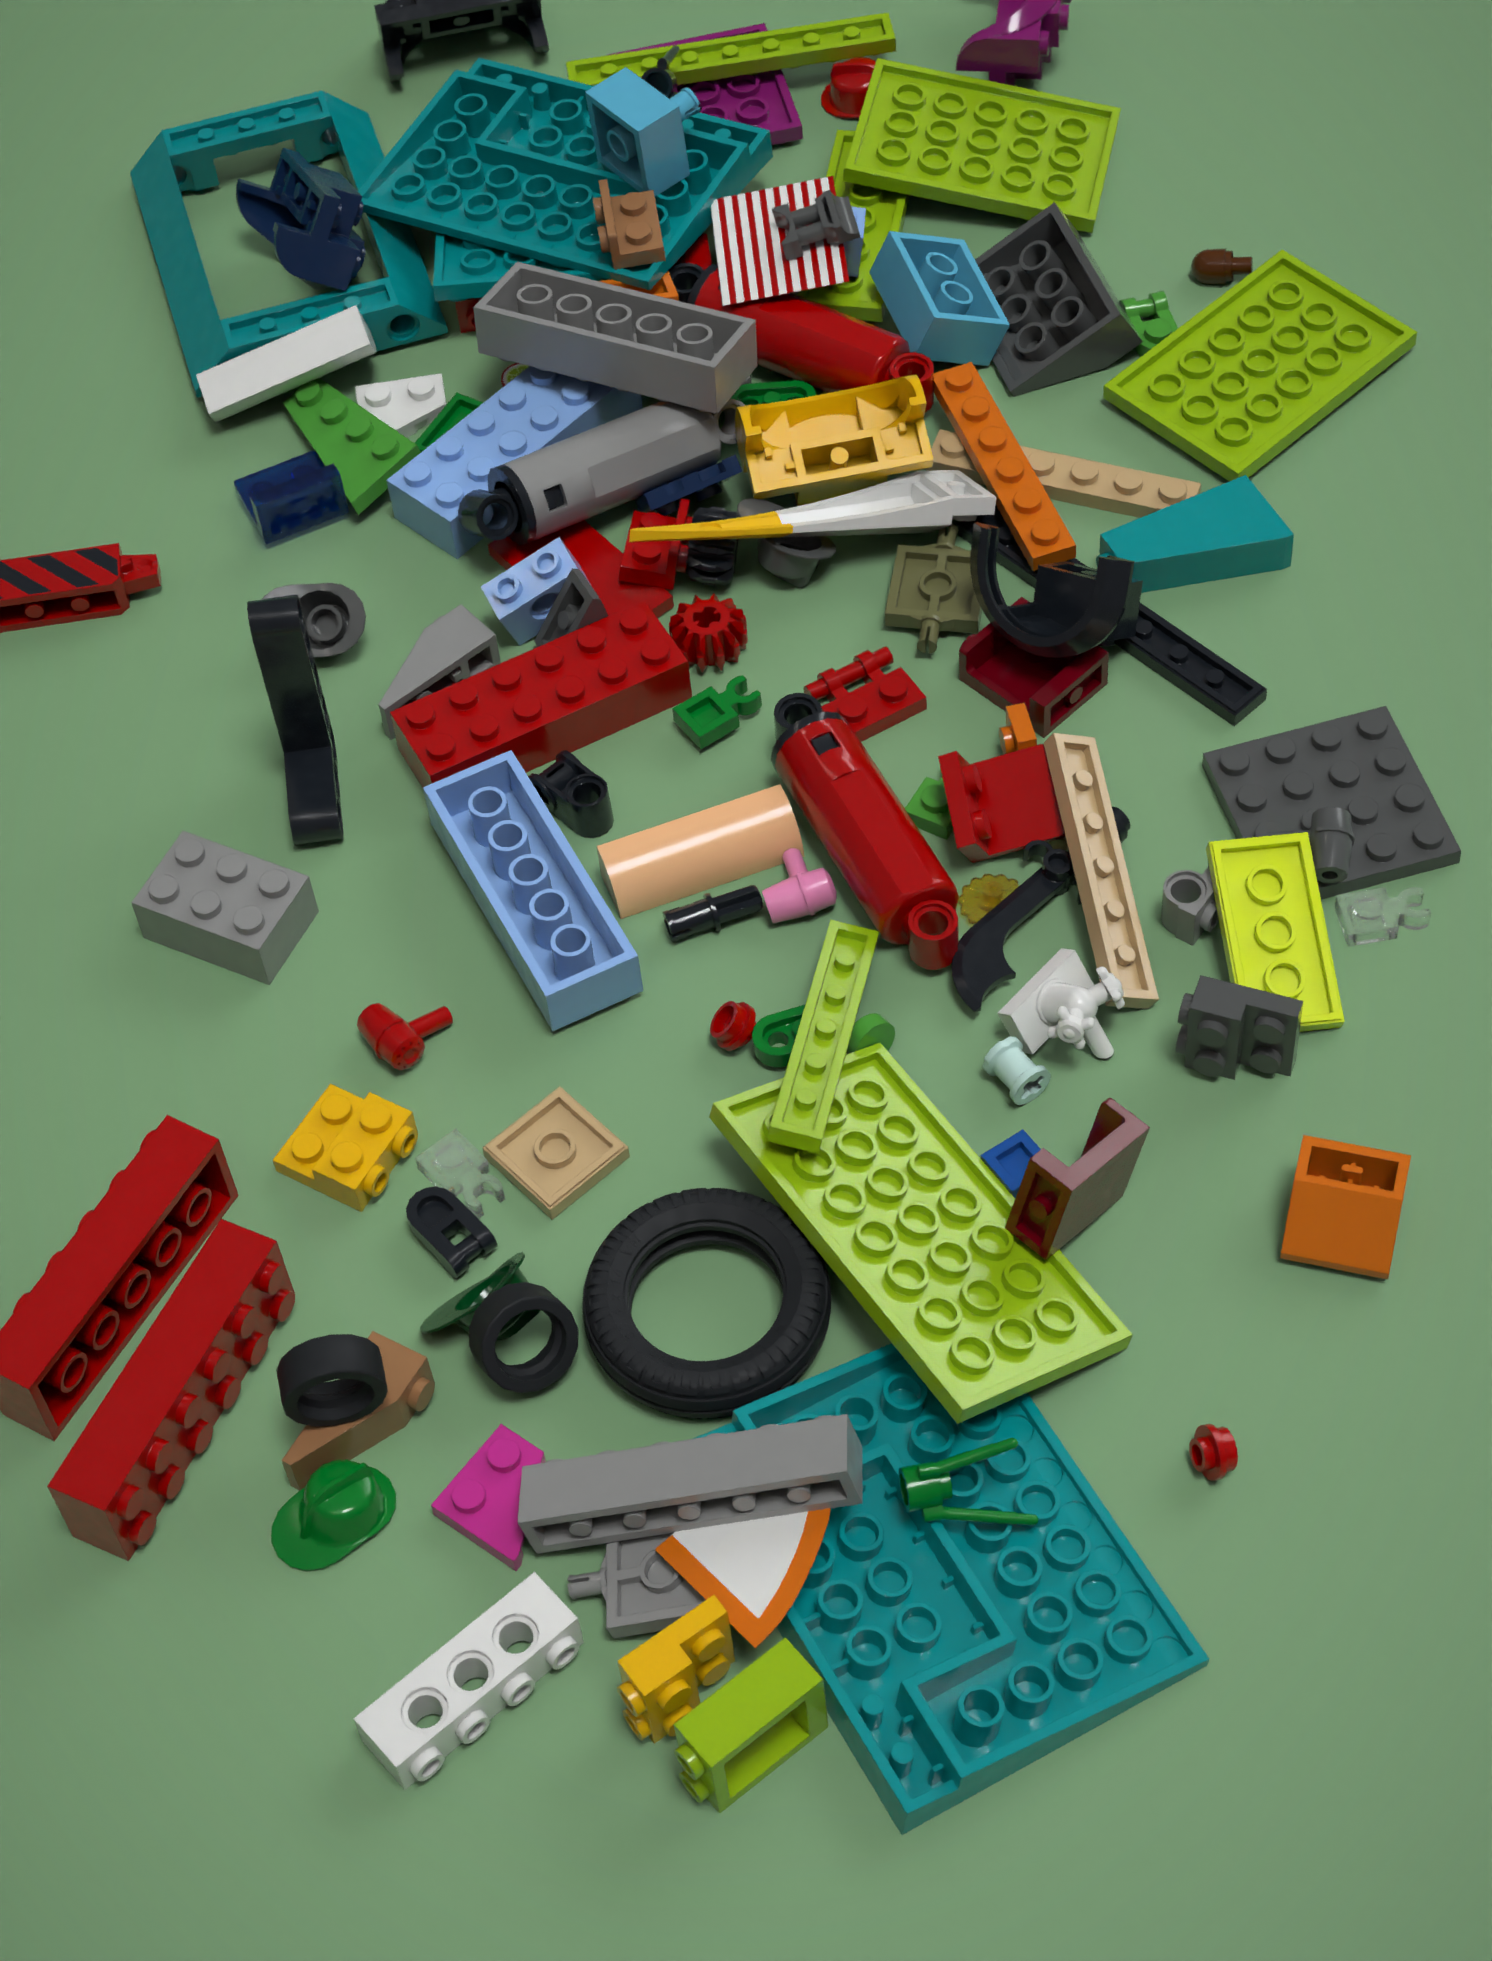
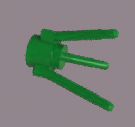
(929, 1483)

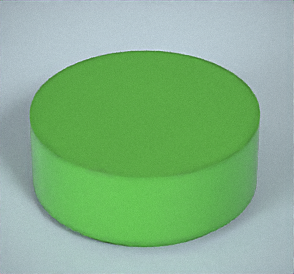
(870, 1031)

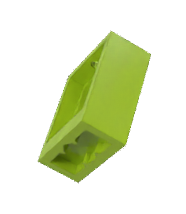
(750, 1726)

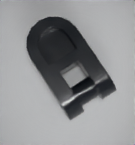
(436, 1216)

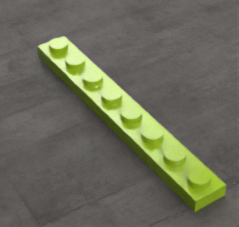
(751, 52)

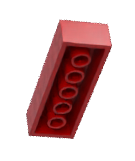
(547, 698)
(111, 1275)
(173, 1391)

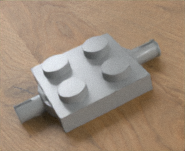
(638, 1587)

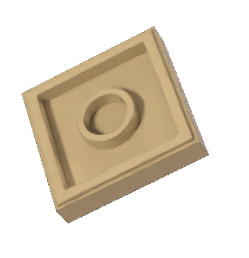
(556, 1152)

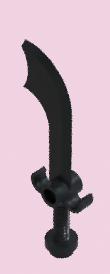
(980, 955)

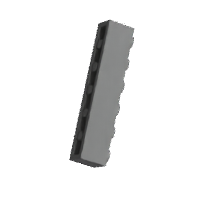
(691, 1484)

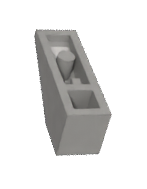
(443, 655)

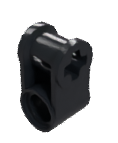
(575, 795)

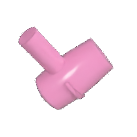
(801, 893)

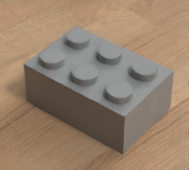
(225, 907)

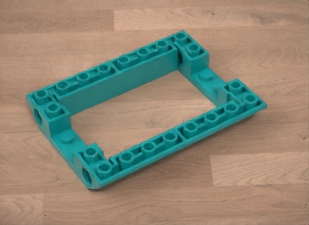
(181, 158)

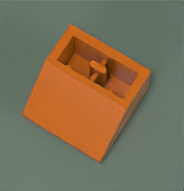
(1345, 1207)

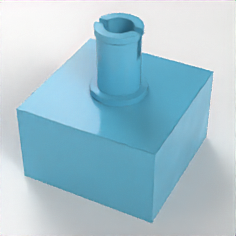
(640, 130)

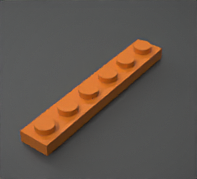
(1003, 466)

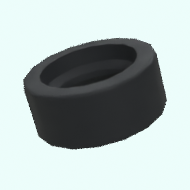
(552, 1359)
(309, 1366)

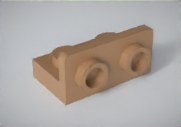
(630, 229)

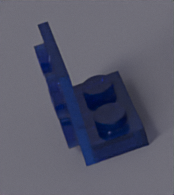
(292, 496)

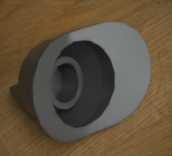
(787, 557)
(331, 614)

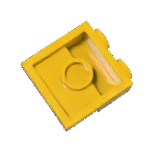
(348, 1146)
(665, 1671)

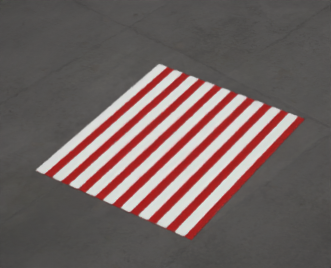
(751, 247)

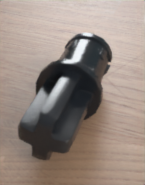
(711, 912)

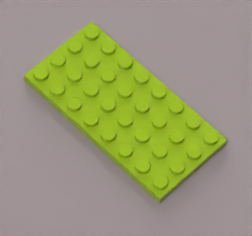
(924, 1239)

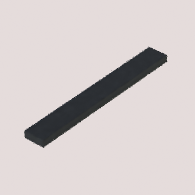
(1155, 643)

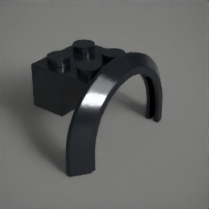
(1071, 605)

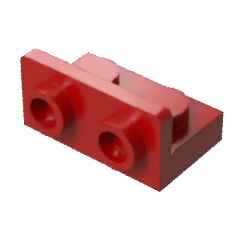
(655, 561)

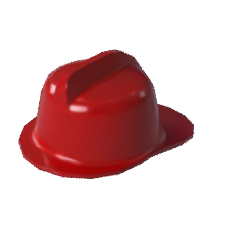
(848, 87)

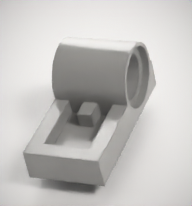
(1189, 905)

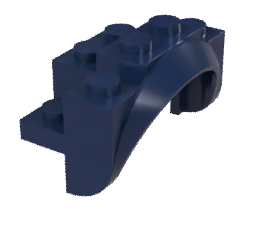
(307, 220)

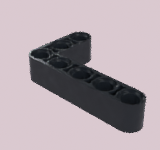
(300, 718)

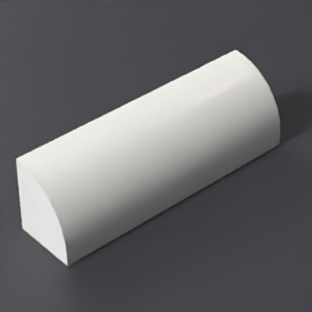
(286, 363)

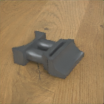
(836, 223)

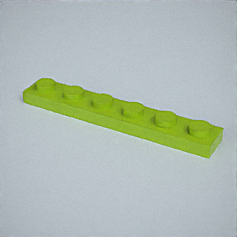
(823, 1037)

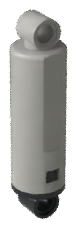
(597, 470)

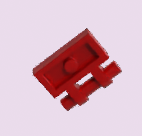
(878, 703)

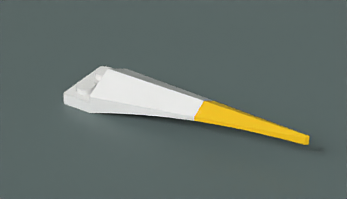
(900, 506)

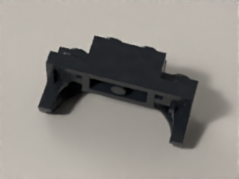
(408, 22)

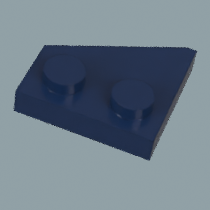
(701, 483)

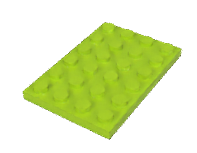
(981, 144)
(1259, 366)

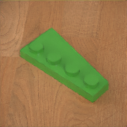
(351, 438)

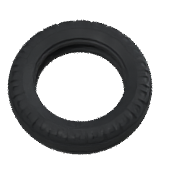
(687, 1221)

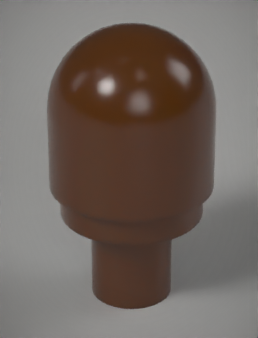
(1219, 266)

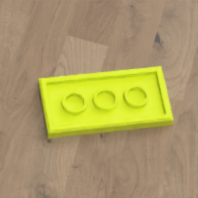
(1276, 922)

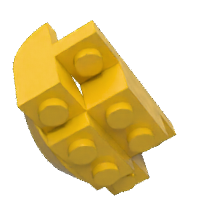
(834, 440)

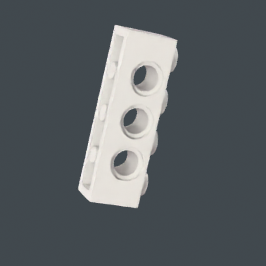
(434, 1687)

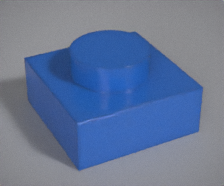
(1010, 1159)

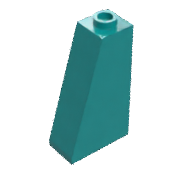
(1204, 539)

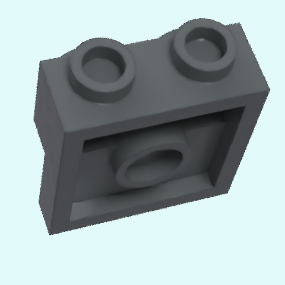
(1238, 1026)

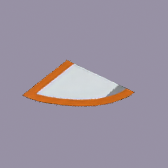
(750, 1566)

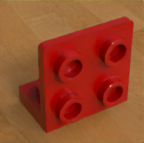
(1001, 802)

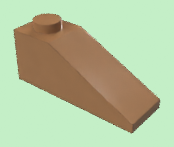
(409, 1390)

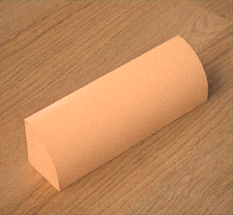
(699, 851)

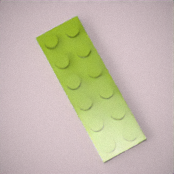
(883, 214)

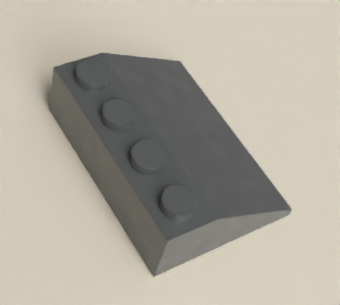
(1056, 305)

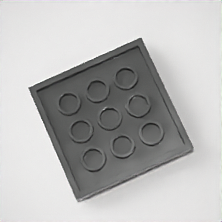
(1342, 764)

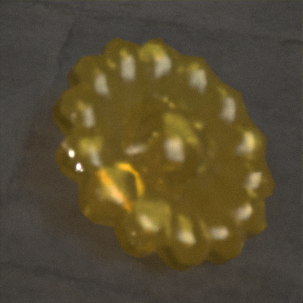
(984, 895)

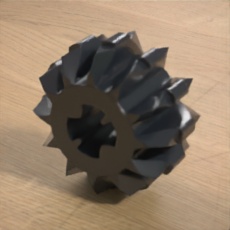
(713, 559)

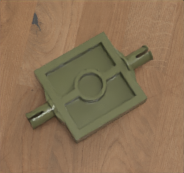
(933, 590)

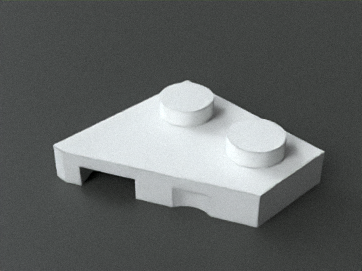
(404, 402)

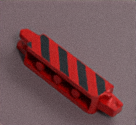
(72, 585)

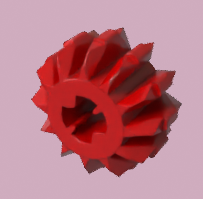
(709, 631)

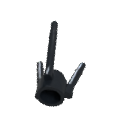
(661, 77)

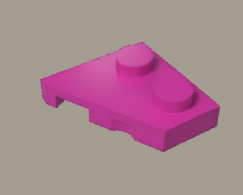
(486, 1495)

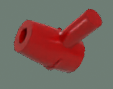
(396, 1039)

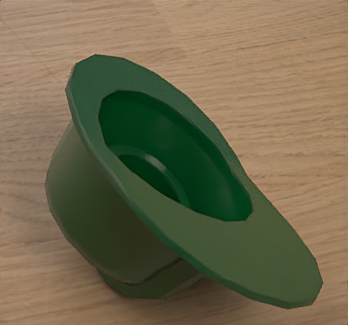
(463, 1306)

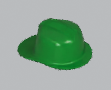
(332, 1515)

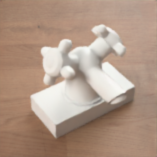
(1062, 1005)

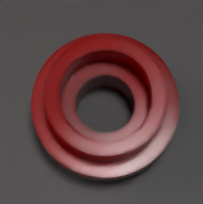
(733, 1025)
(1213, 1451)

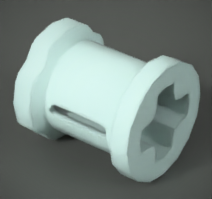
(1016, 1070)

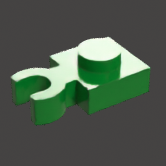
(714, 715)

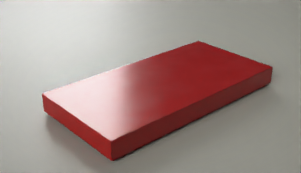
(599, 562)

